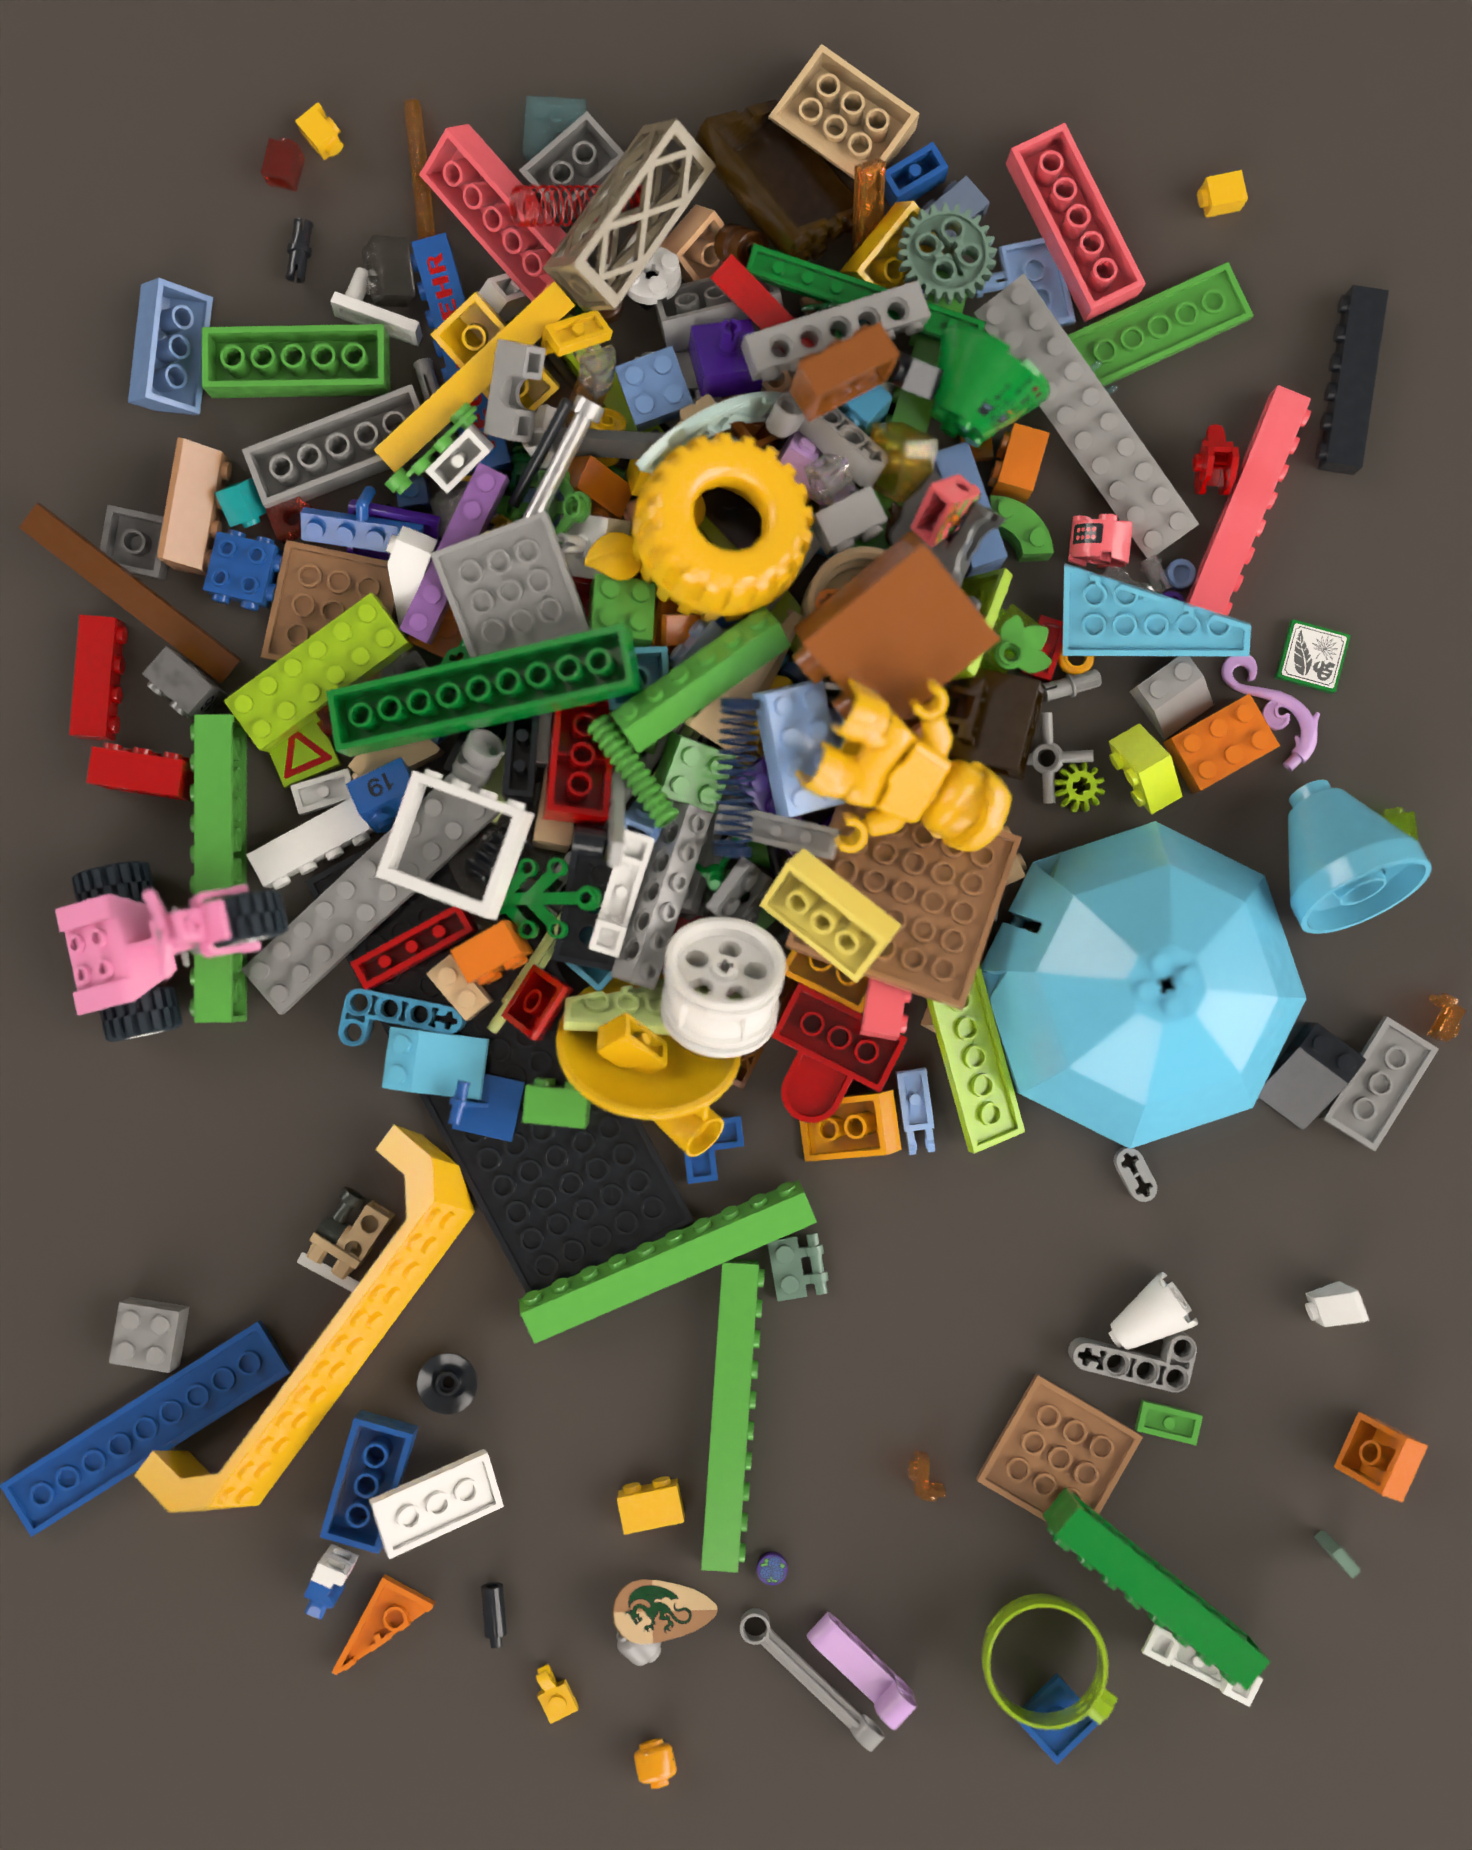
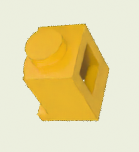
(320, 131)

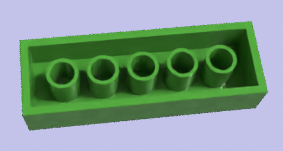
(296, 361)

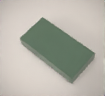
(1337, 1553)

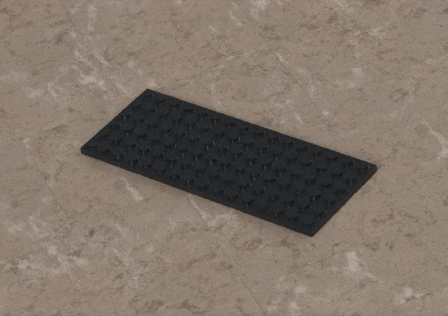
(554, 1191)

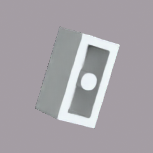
(460, 458)

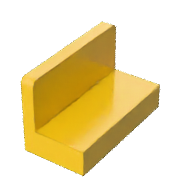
(575, 333)

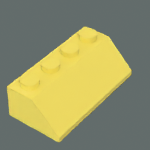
(829, 914)

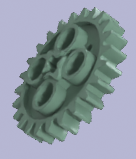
(970, 242)

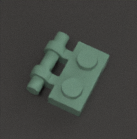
(788, 1270)

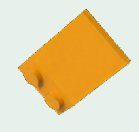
(859, 1128)

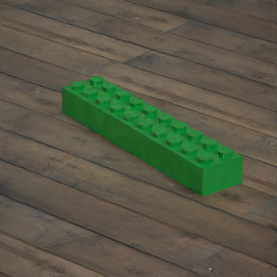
(484, 690)

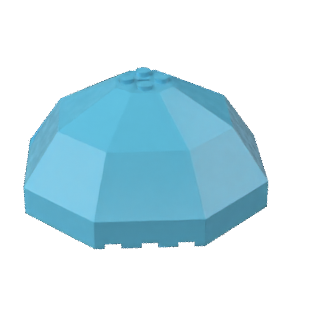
(1085, 998)

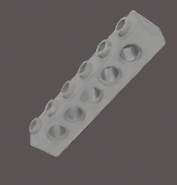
(905, 300)
(661, 897)

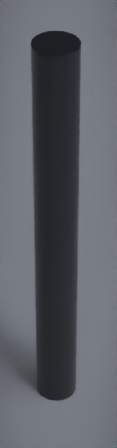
(541, 452)

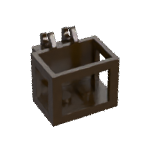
(995, 721)

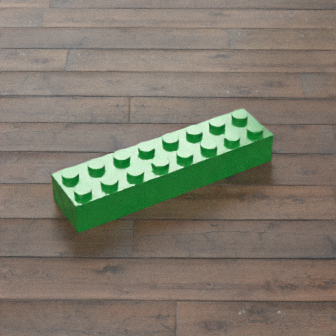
(1155, 1589)

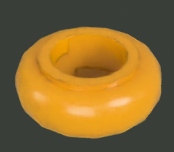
(1068, 668)

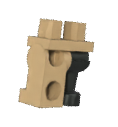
(349, 1242)

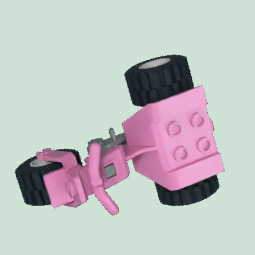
(127, 942)

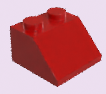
(537, 1003)

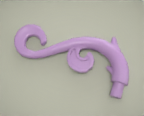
(1308, 724)

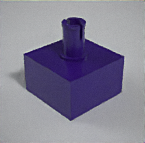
(719, 358)

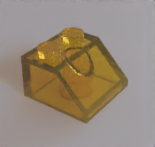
(909, 458)

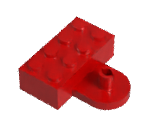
(828, 1054)

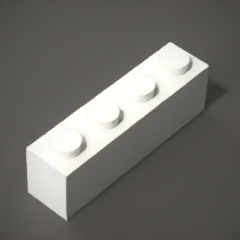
(309, 844)

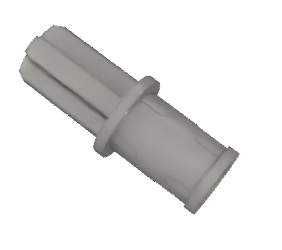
(1071, 685)

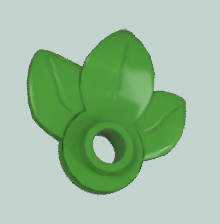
(1025, 644)

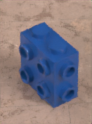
(243, 570)

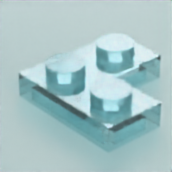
(545, 117)

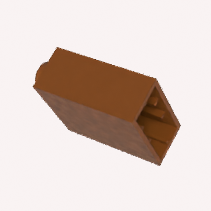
(893, 630)

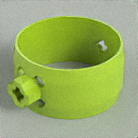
(1097, 1700)

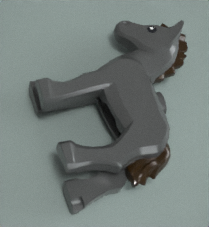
(953, 554)

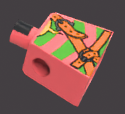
(951, 502)

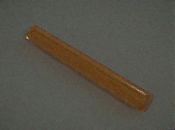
(418, 159)

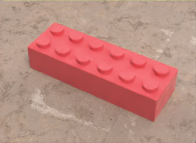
(478, 193)
(1075, 222)

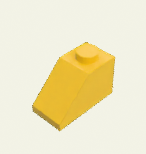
(631, 1044)

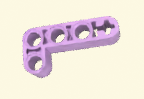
(887, 1691)

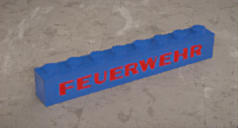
(445, 294)

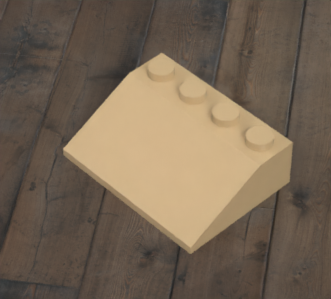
(844, 113)

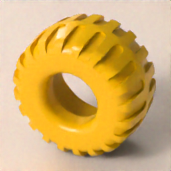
(689, 567)

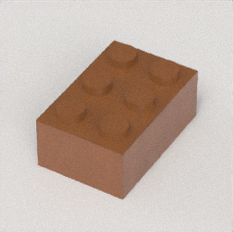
(843, 371)

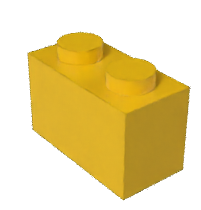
(650, 1505)

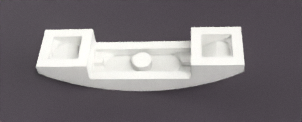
(621, 895)
(1167, 1650)

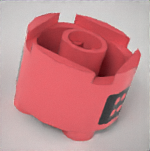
(1100, 541)

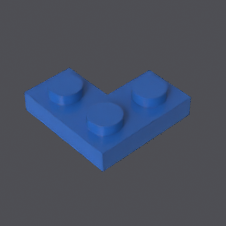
(704, 1167)

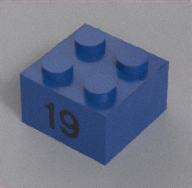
(381, 794)

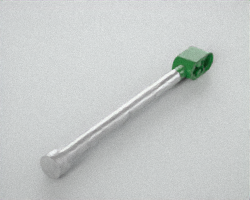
(584, 415)

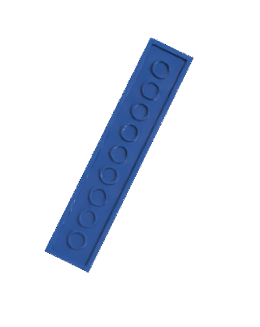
(148, 1423)

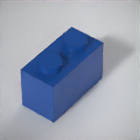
(915, 175)

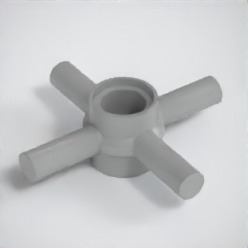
(1061, 757)

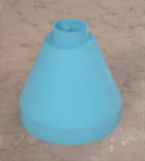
(1346, 860)

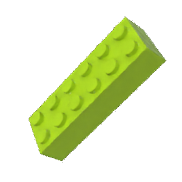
(334, 657)

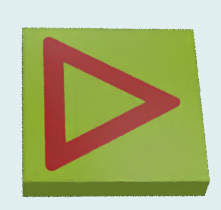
(304, 755)

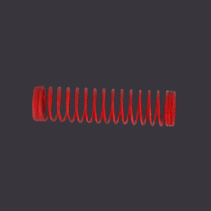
(531, 199)

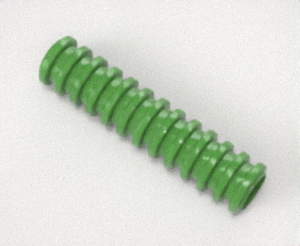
(632, 771)

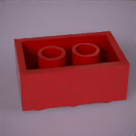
(140, 771)

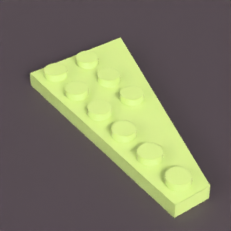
(594, 1009)

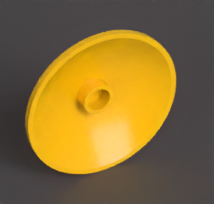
(671, 1096)

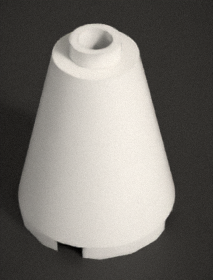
(1152, 1315)

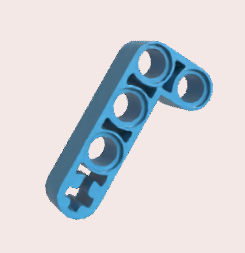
(404, 1015)

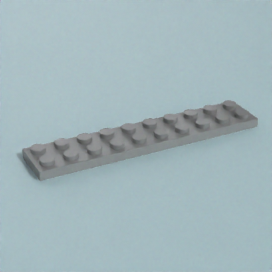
(1089, 419)
(362, 901)

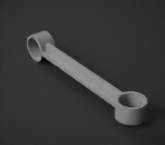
(860, 1725)

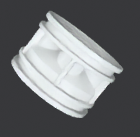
(728, 959)

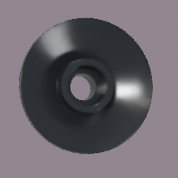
(445, 1398)

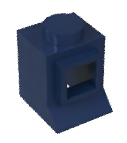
(416, 494)

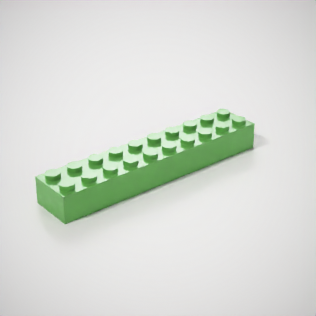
(218, 855)

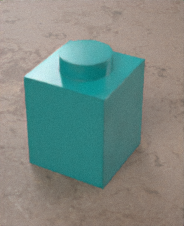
(241, 503)

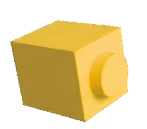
(1222, 194)

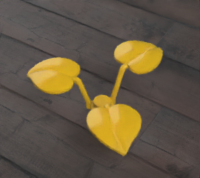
(614, 551)

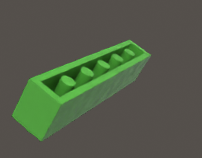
(701, 679)

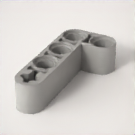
(830, 434)
(1130, 1360)

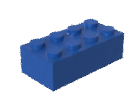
(370, 1466)

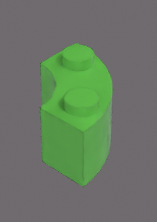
(1023, 529)

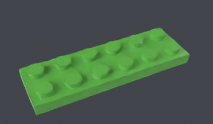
(1163, 324)

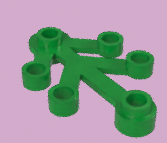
(537, 898)

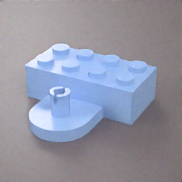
(791, 729)

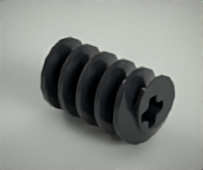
(484, 866)

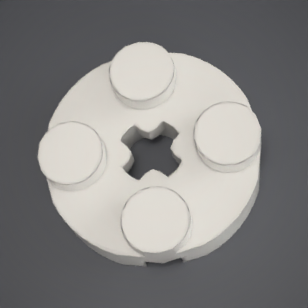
(657, 287)

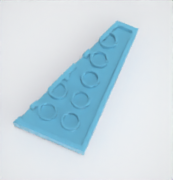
(1126, 620)

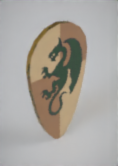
(660, 1611)

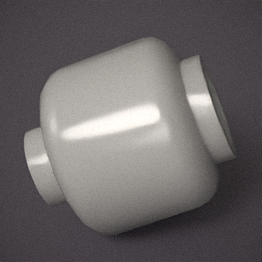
(638, 1653)

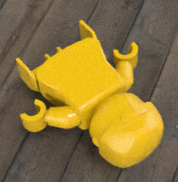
(907, 776)

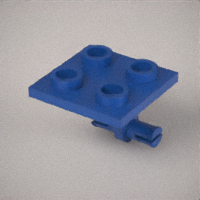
(493, 1114)

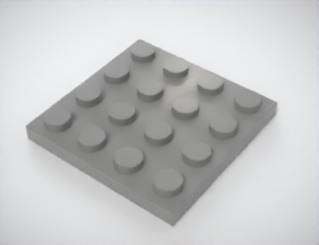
(511, 587)

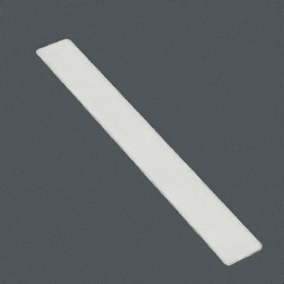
(325, 1271)

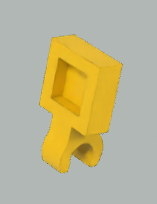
(556, 1696)

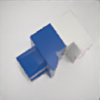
(329, 1580)

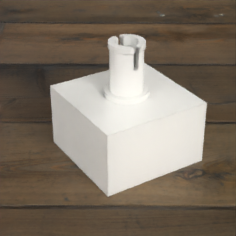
(582, 536)

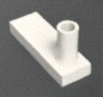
(353, 309)

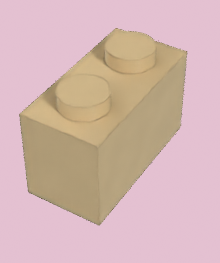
(465, 997)

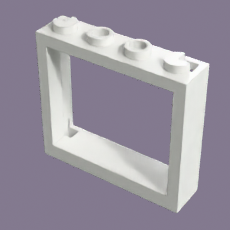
(506, 860)

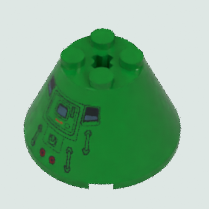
(983, 385)

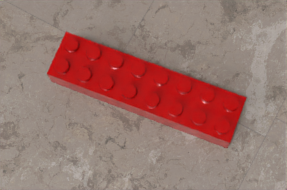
(577, 769)

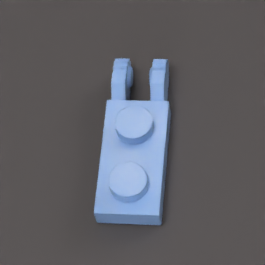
(915, 1107)

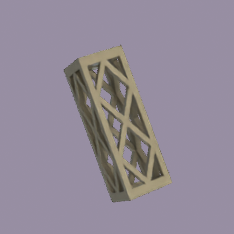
(597, 287)

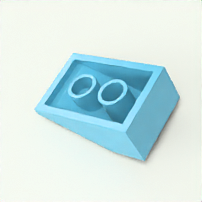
(434, 1062)

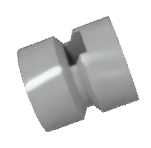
(478, 757)

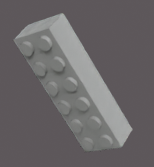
(330, 450)

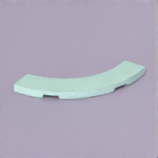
(708, 422)

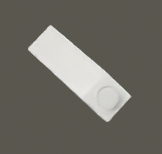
(407, 566)

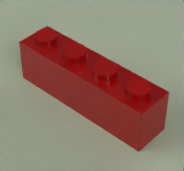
(98, 678)
(413, 947)

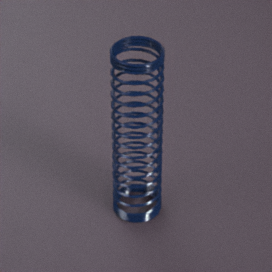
(731, 848)

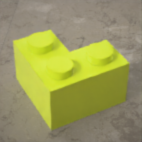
(1146, 768)

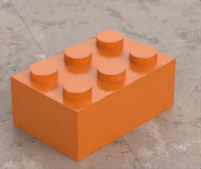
(1221, 744)

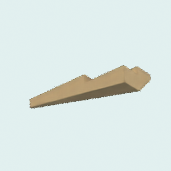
(708, 719)

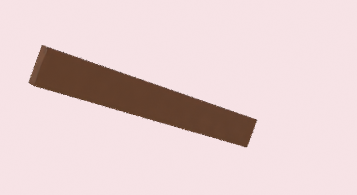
(129, 592)

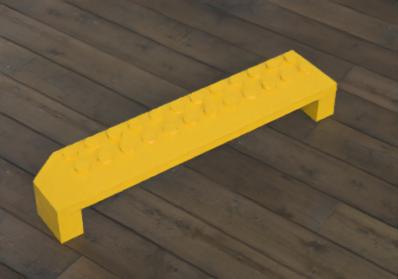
(436, 1214)

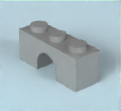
(505, 412)

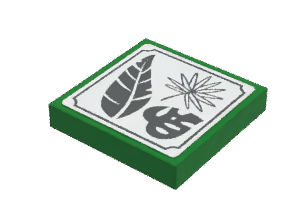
(1312, 656)

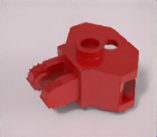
(1215, 462)

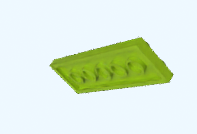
(977, 1069)

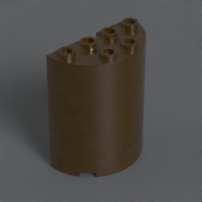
(778, 181)

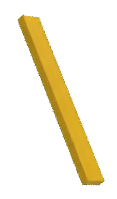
(470, 379)

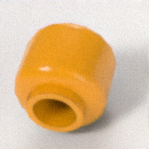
(655, 1763)

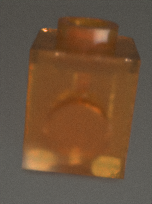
(1448, 1021)
(919, 1473)

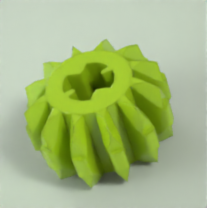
(1074, 776)

